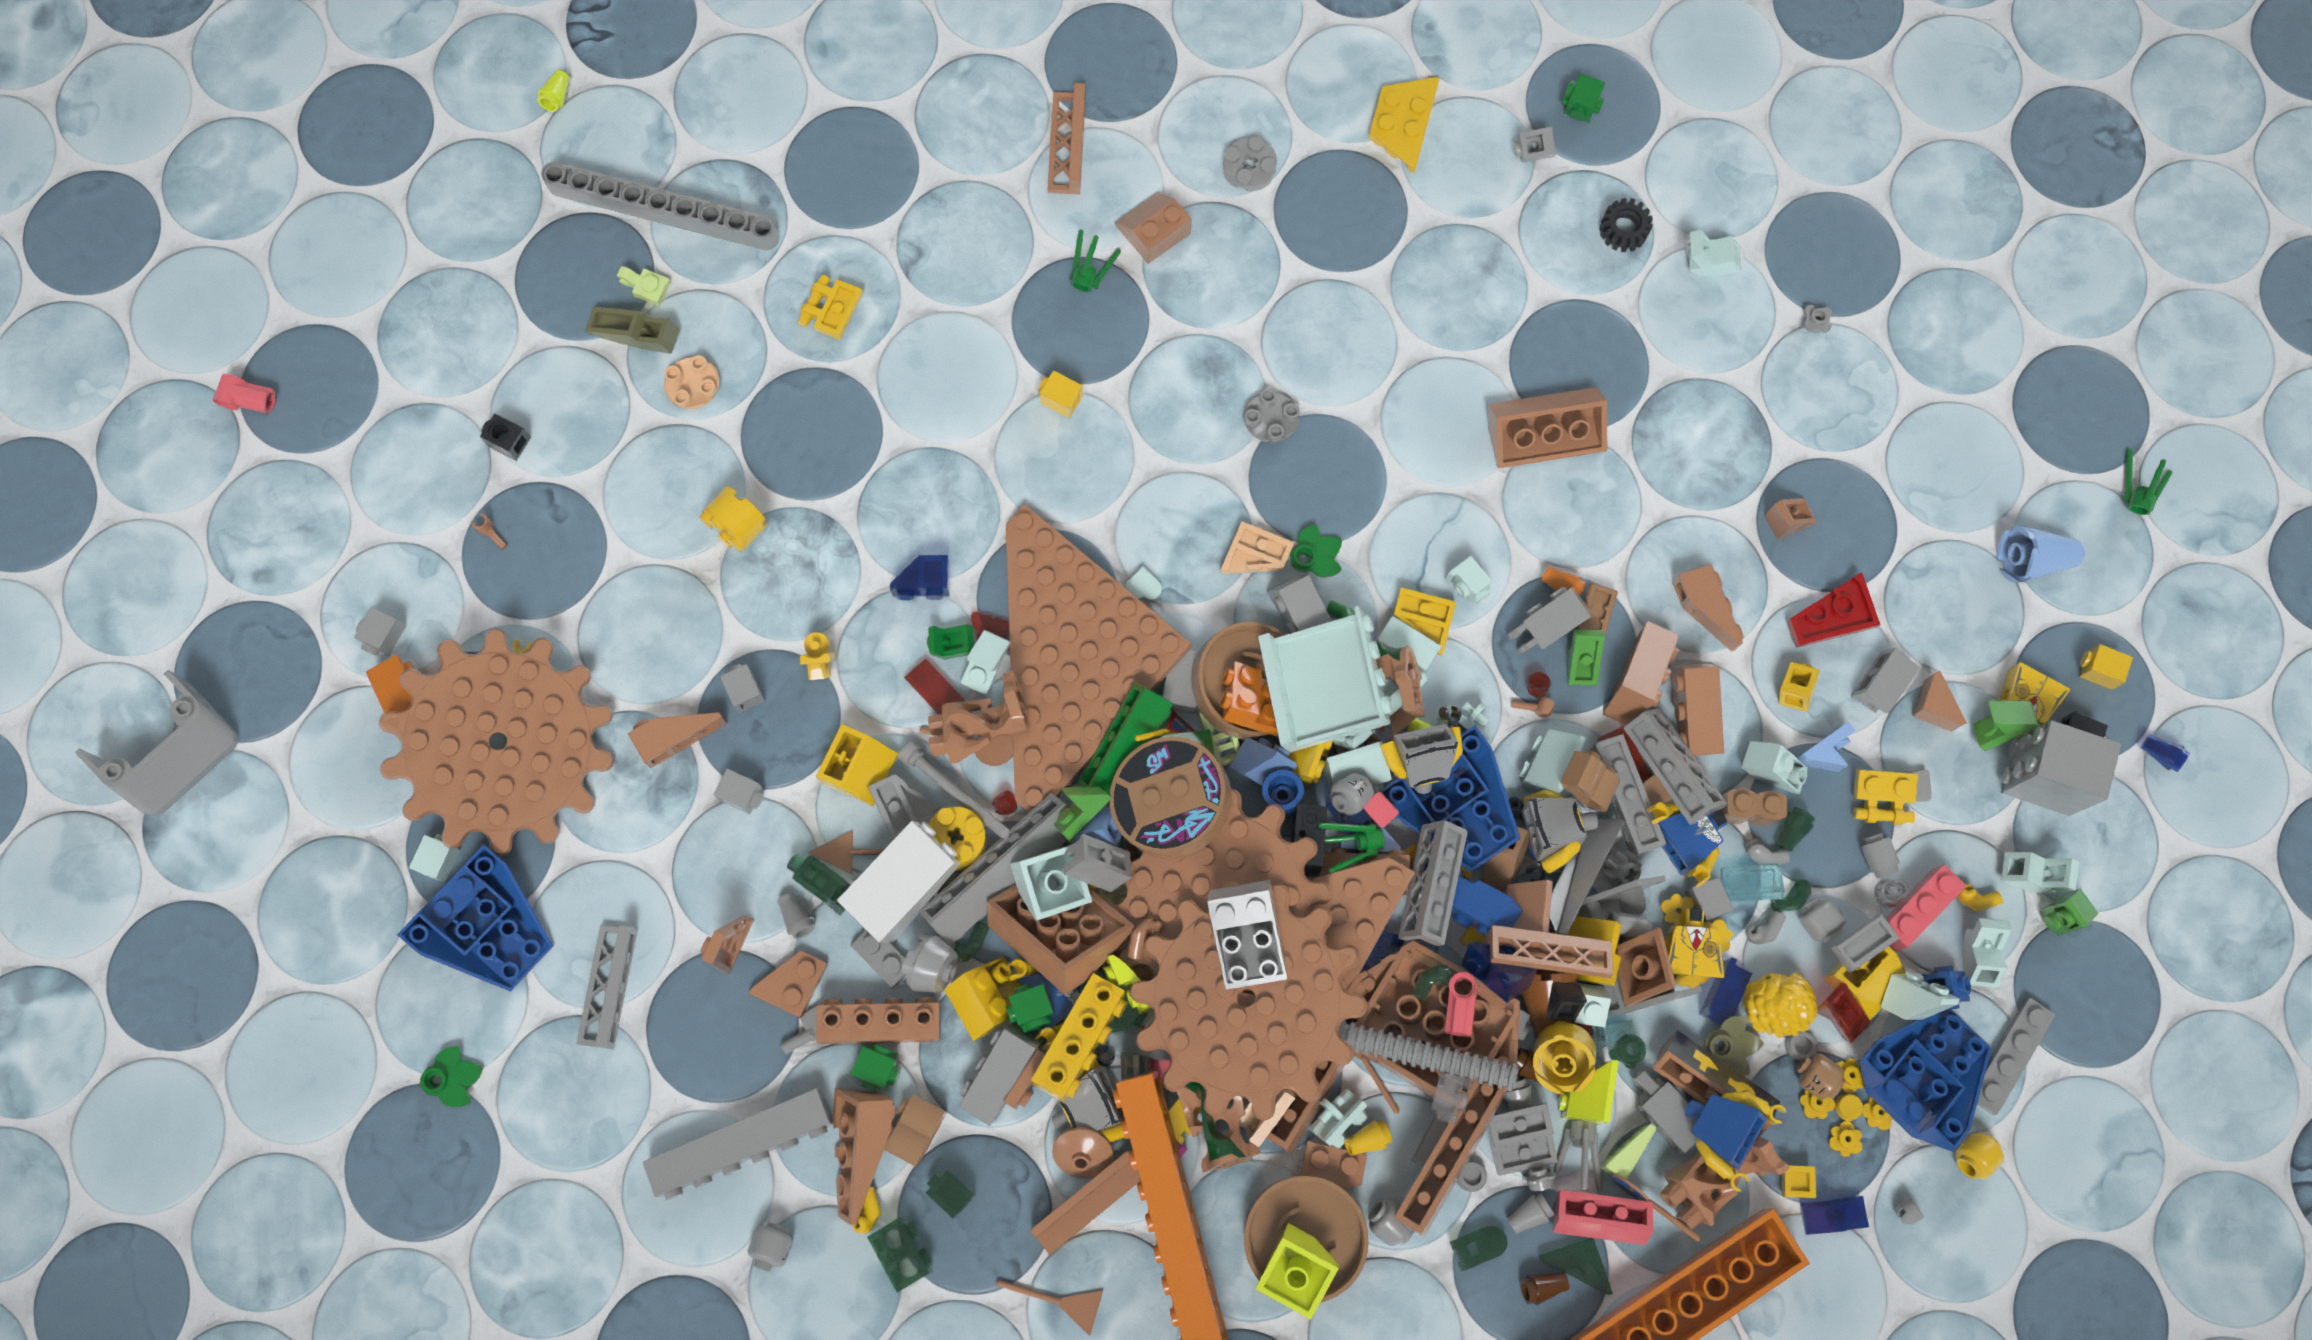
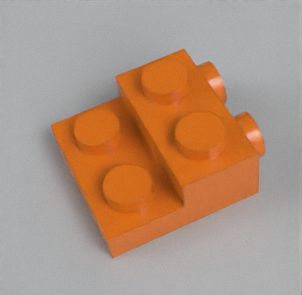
(1248, 699)

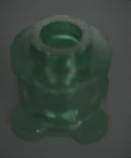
(1620, 1052)

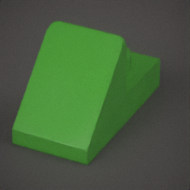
(1585, 657)
(2005, 723)
(1086, 805)

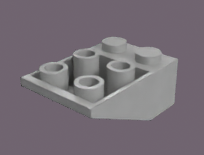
(1247, 934)

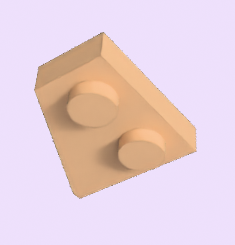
(1256, 551)

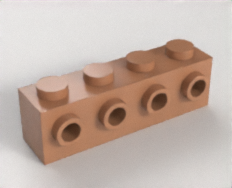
(878, 1023)

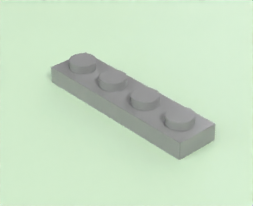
(2013, 1054)

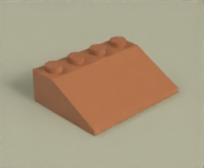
(1064, 945)

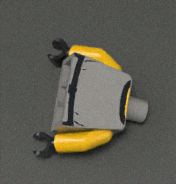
(1424, 754)
(1553, 828)
(1093, 1103)

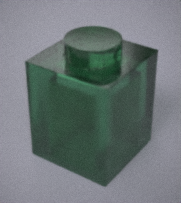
(949, 1193)

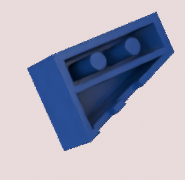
(1482, 906)

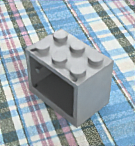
(2060, 768)

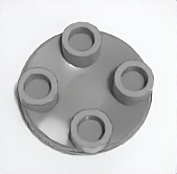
(1271, 416)

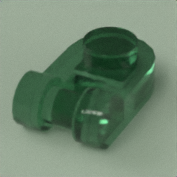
(1489, 1241)

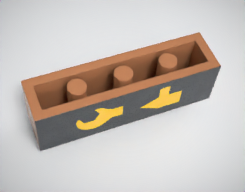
(1703, 1073)

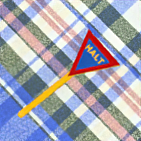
(1175, 725)

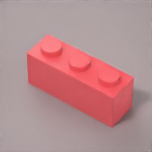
(1923, 905)
(1603, 1217)

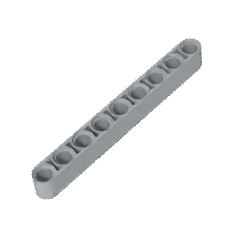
(651, 197)

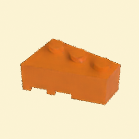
(387, 686)

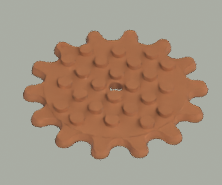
(450, 753)
(1241, 853)
(1254, 1047)

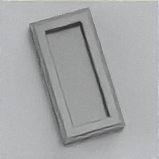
(1865, 943)

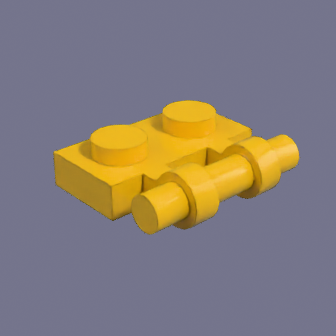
(837, 310)
(1885, 786)

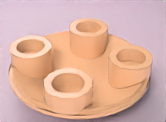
(691, 382)

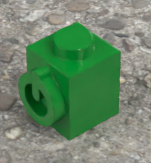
(1583, 98)
(1030, 1007)
(876, 1067)

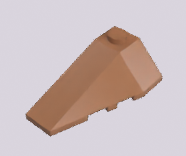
(864, 1128)

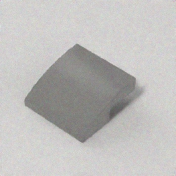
(1522, 1139)

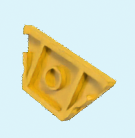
(1403, 118)

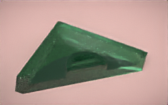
(1580, 1262)

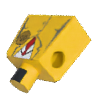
(2027, 684)
(1695, 948)

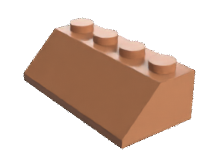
(1548, 427)

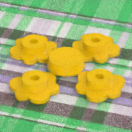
(1671, 916)
(1849, 1109)

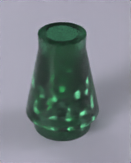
(1795, 828)

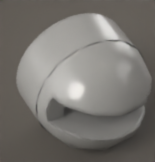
(1908, 1211)

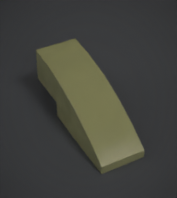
(633, 329)

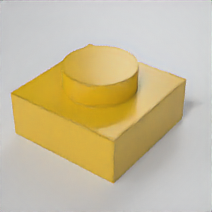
(1799, 1182)

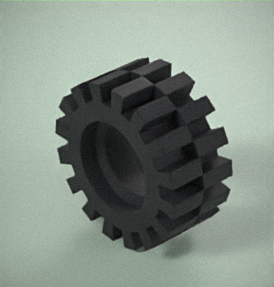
(1629, 211)

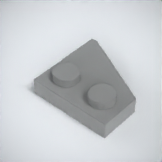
(900, 804)

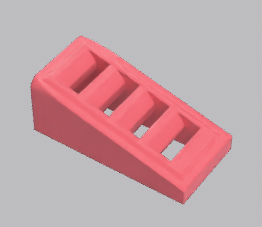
(1381, 809)

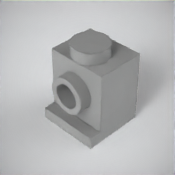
(1542, 137)

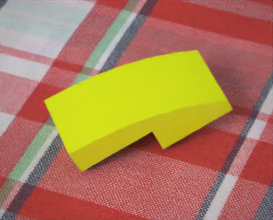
(1122, 976)

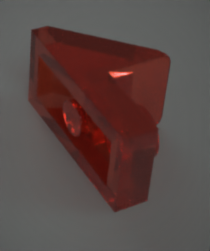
(1844, 1012)

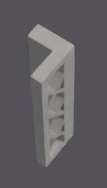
(1674, 765)
(1630, 798)
(1437, 882)
(614, 987)

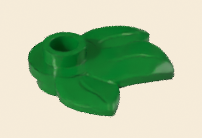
(1320, 552)
(455, 1078)

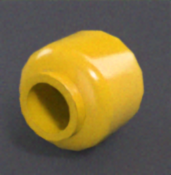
(1979, 1156)

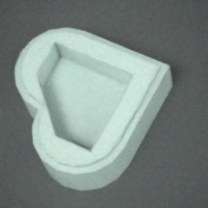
(1144, 586)

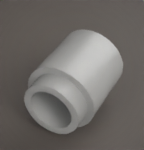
(1880, 856)

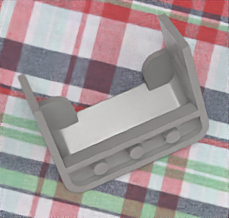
(177, 761)
(1627, 899)

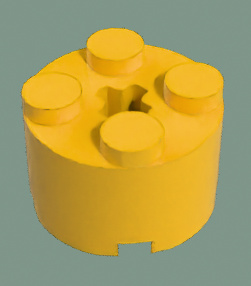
(733, 518)
(963, 821)
(1578, 1055)

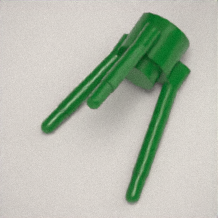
(1084, 277)
(2144, 498)
(1367, 838)

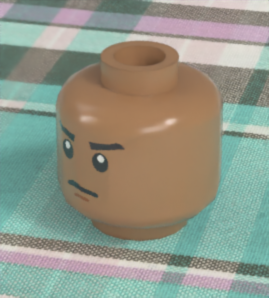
(1820, 1076)

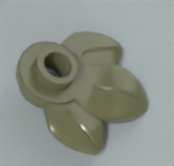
(1736, 1043)

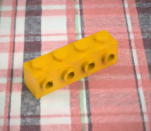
(1079, 1037)

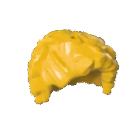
(1780, 1004)

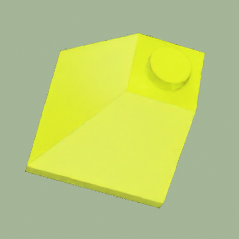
(1594, 1101)
(1298, 1272)

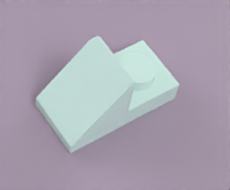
(985, 662)

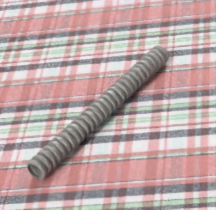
(1429, 1056)

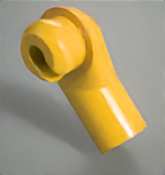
(1979, 902)
(869, 1215)

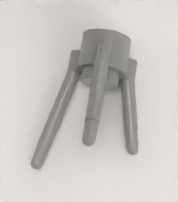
(1584, 1137)

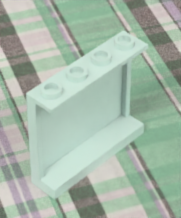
(1325, 682)

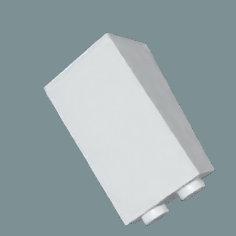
(900, 882)

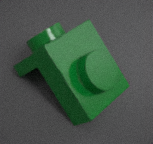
(950, 642)

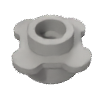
(1812, 324)
(1539, 1178)

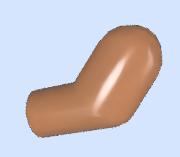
(1140, 934)

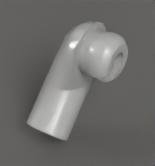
(1763, 856)

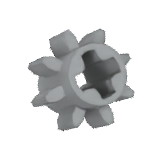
(1622, 868)

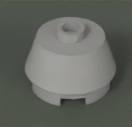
(930, 965)

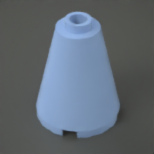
(2036, 553)

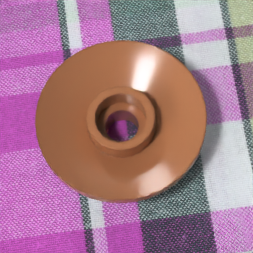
(1082, 1152)

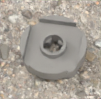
(1245, 177)

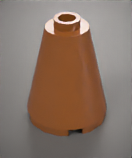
(1538, 997)

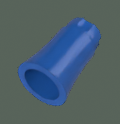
(1283, 785)

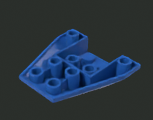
(1468, 798)
(480, 924)
(1929, 1077)

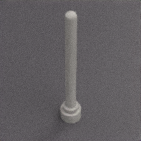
(913, 755)

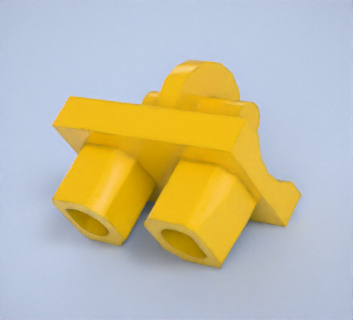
(817, 656)

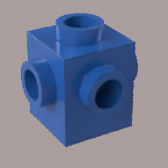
(1955, 981)

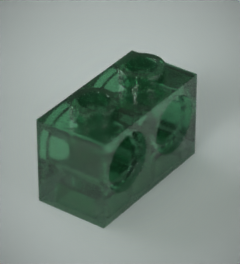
(893, 1258)

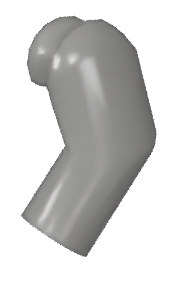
(1767, 932)

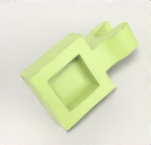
(647, 286)

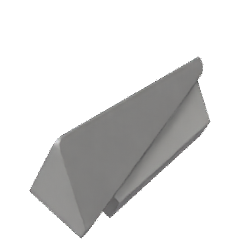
(1580, 874)

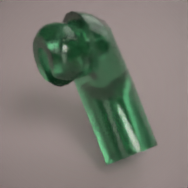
(975, 942)

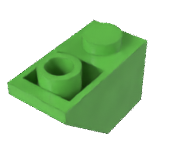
(2069, 912)

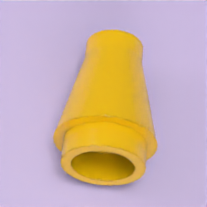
(1370, 1138)

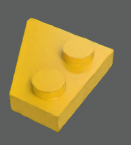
(1425, 614)

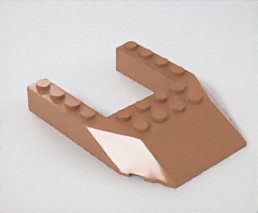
(1395, 1010)

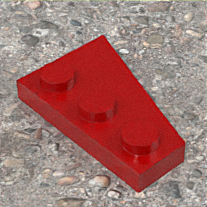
(1836, 615)

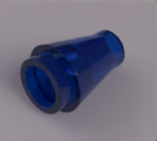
(2165, 752)

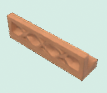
(1076, 138)
(1553, 947)
(1086, 1204)

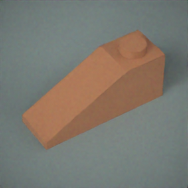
(667, 736)

